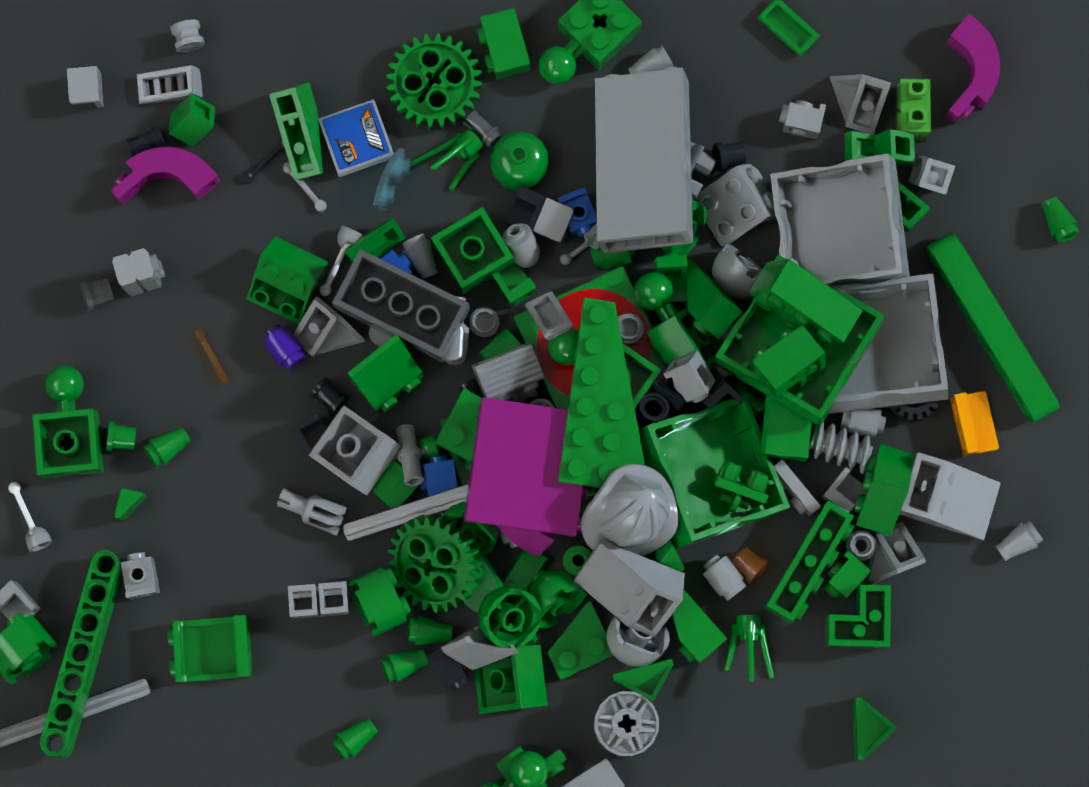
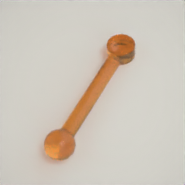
(199, 334)

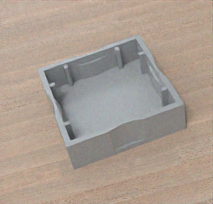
(843, 220)
(906, 355)

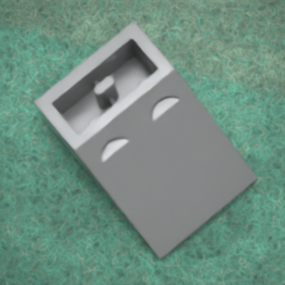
(950, 496)
(632, 587)

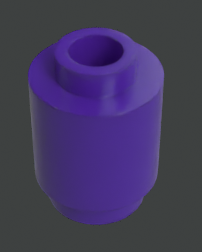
(284, 346)

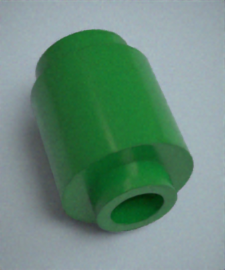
(610, 260)
(570, 554)

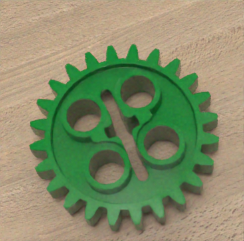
(411, 67)
(434, 562)

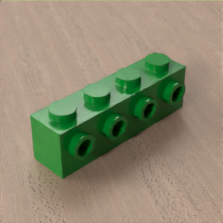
(809, 561)

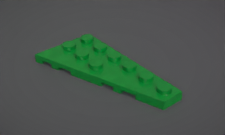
(601, 412)

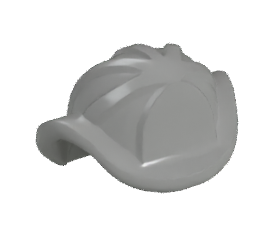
(631, 511)

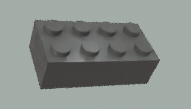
(401, 305)

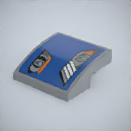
(356, 138)

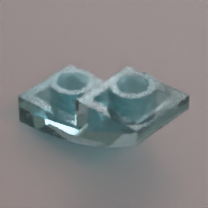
(393, 173)

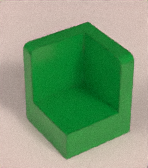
(191, 120)
(514, 285)

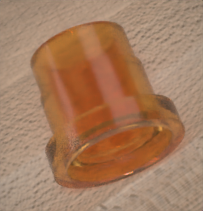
(750, 565)

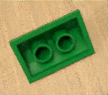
(785, 433)

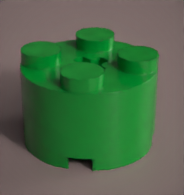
(378, 600)
(23, 647)

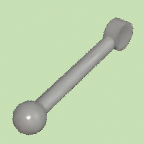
(320, 205)
(567, 258)

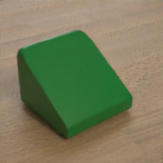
(127, 503)
(668, 556)

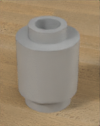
(522, 245)
(864, 422)
(723, 577)

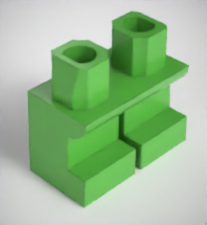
(914, 107)

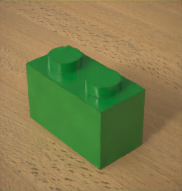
(504, 44)

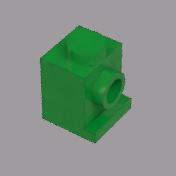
(845, 577)

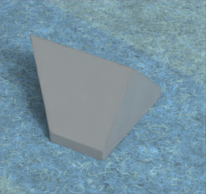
(860, 100)
(325, 330)
(893, 555)
(475, 649)

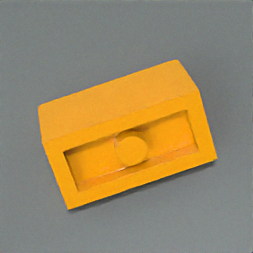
(974, 423)

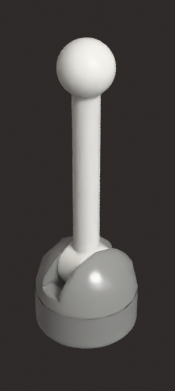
(345, 238)
(37, 537)

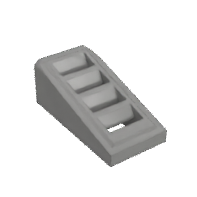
(193, 80)

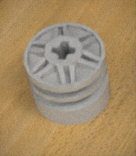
(640, 735)

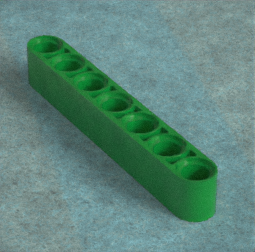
(992, 327)
(83, 669)

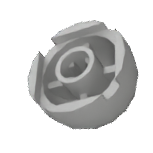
(735, 273)
(633, 646)

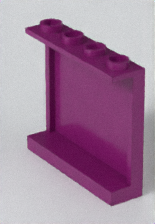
(518, 470)

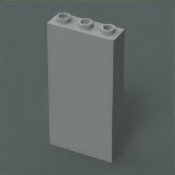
(643, 160)

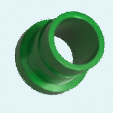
(120, 436)

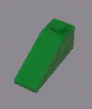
(299, 128)
(709, 302)
(695, 631)

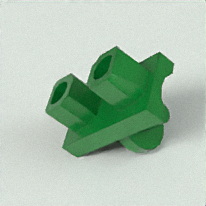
(753, 488)

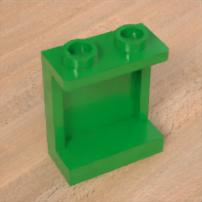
(210, 649)

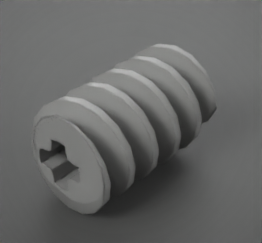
(841, 446)

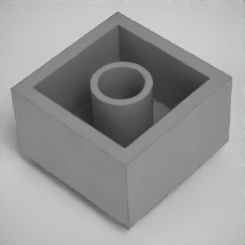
(355, 450)

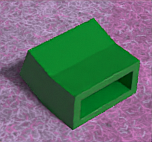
(391, 486)

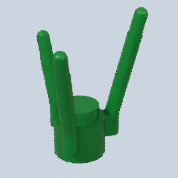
(463, 145)
(749, 629)

